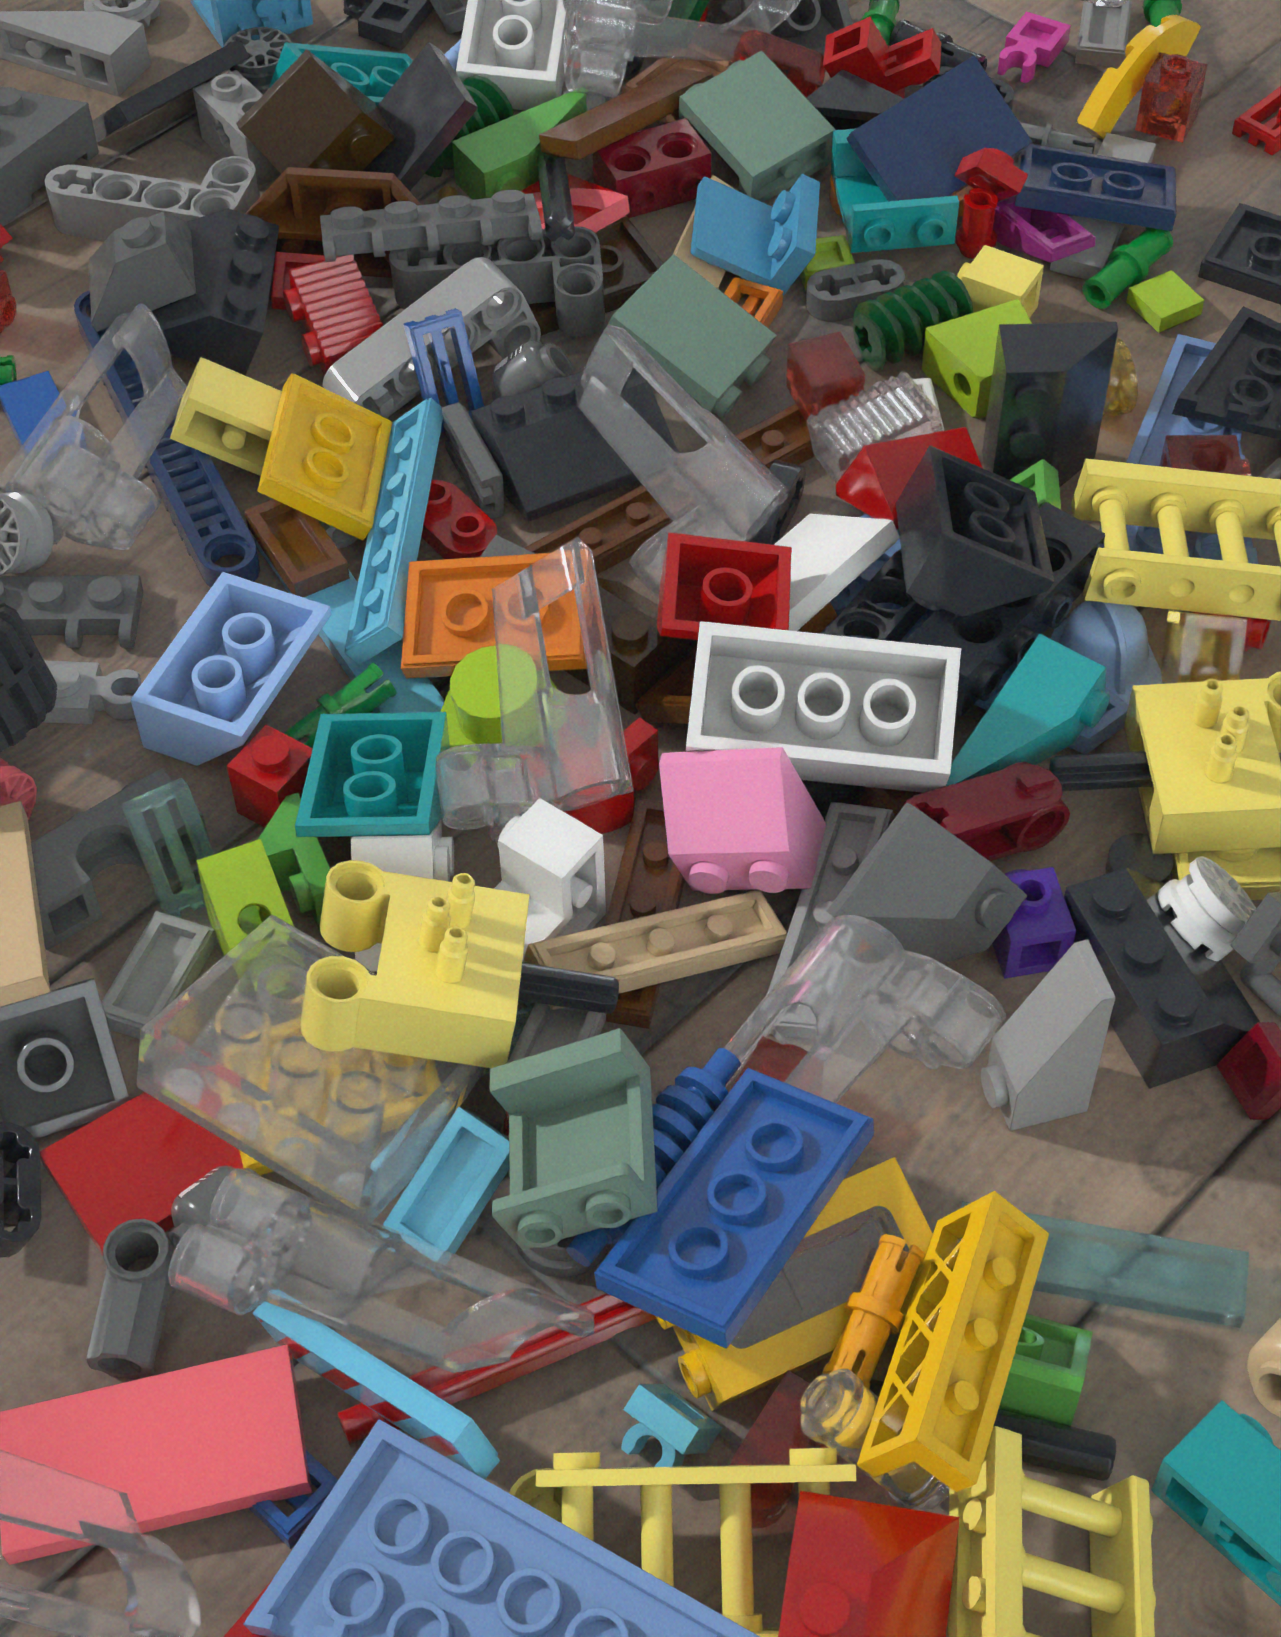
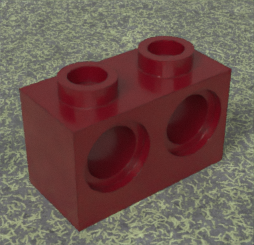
(654, 166)

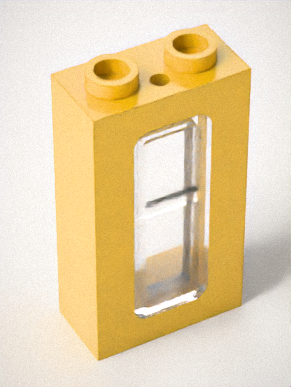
(805, 1304)

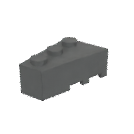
(35, 138)

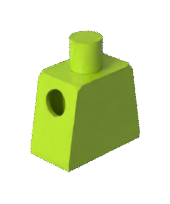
(962, 354)
(240, 892)

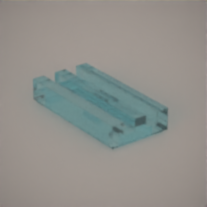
(157, 799)

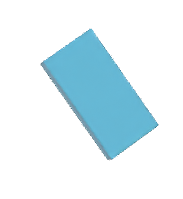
(453, 1183)

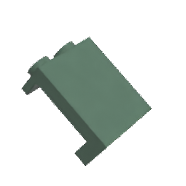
(759, 126)
(697, 335)
(576, 1140)

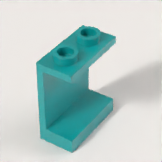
(882, 224)

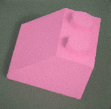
(740, 820)

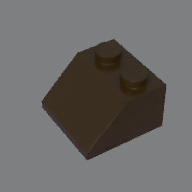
(316, 121)
(635, 646)

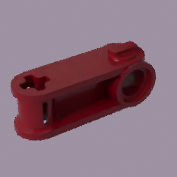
(1000, 810)

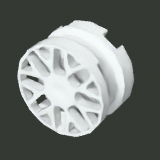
(1207, 907)

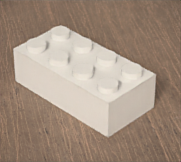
(515, 47)
(831, 701)

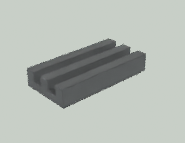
(473, 460)

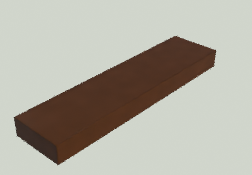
(620, 115)
(644, 886)

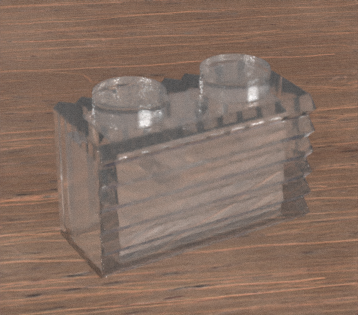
(881, 414)

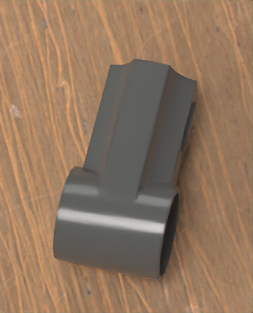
(130, 1302)

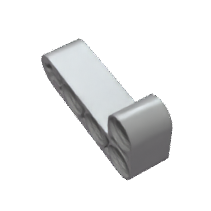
(98, 200)
(381, 368)

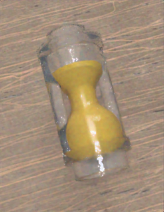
(839, 1413)

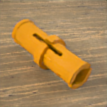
(876, 1308)

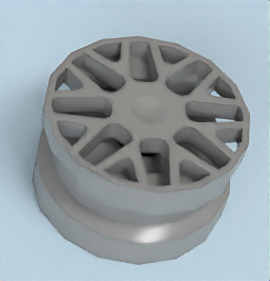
(24, 533)

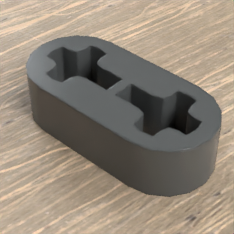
(839, 290)

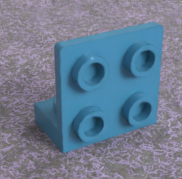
(231, 16)
(753, 237)

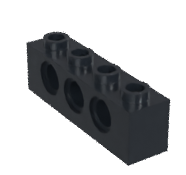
(1004, 633)

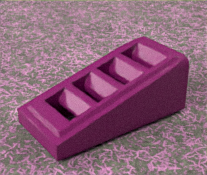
(1039, 232)

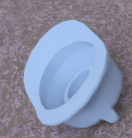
(1114, 638)

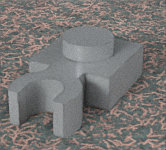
(85, 690)

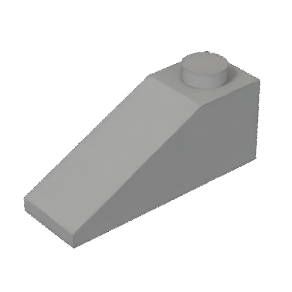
(77, 46)
(1052, 1044)

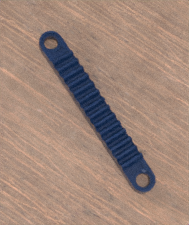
(182, 476)

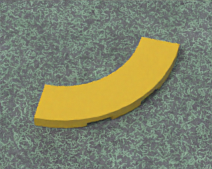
(1121, 84)

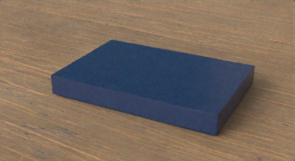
(922, 139)
(1098, 187)

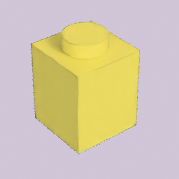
(1000, 278)

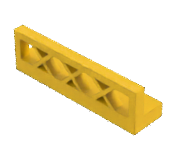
(957, 1344)

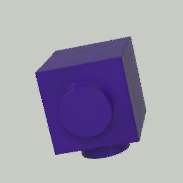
(1039, 928)

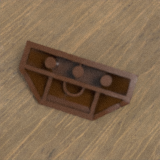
(306, 194)

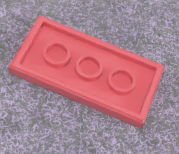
(171, 1441)

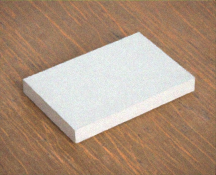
(829, 556)

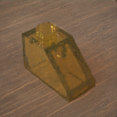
(1202, 647)

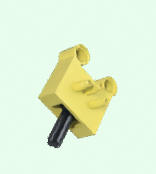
(1200, 764)
(443, 970)

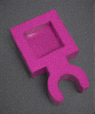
(1032, 43)

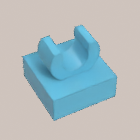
(671, 1420)

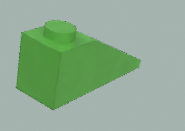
(507, 151)

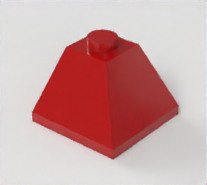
(722, 584)
(867, 1570)

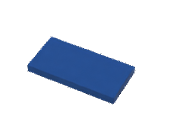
(735, 1207)

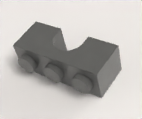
(86, 845)

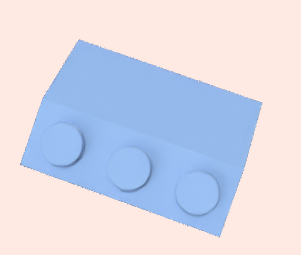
(224, 669)

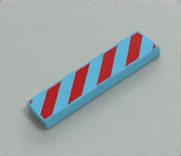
(381, 1388)

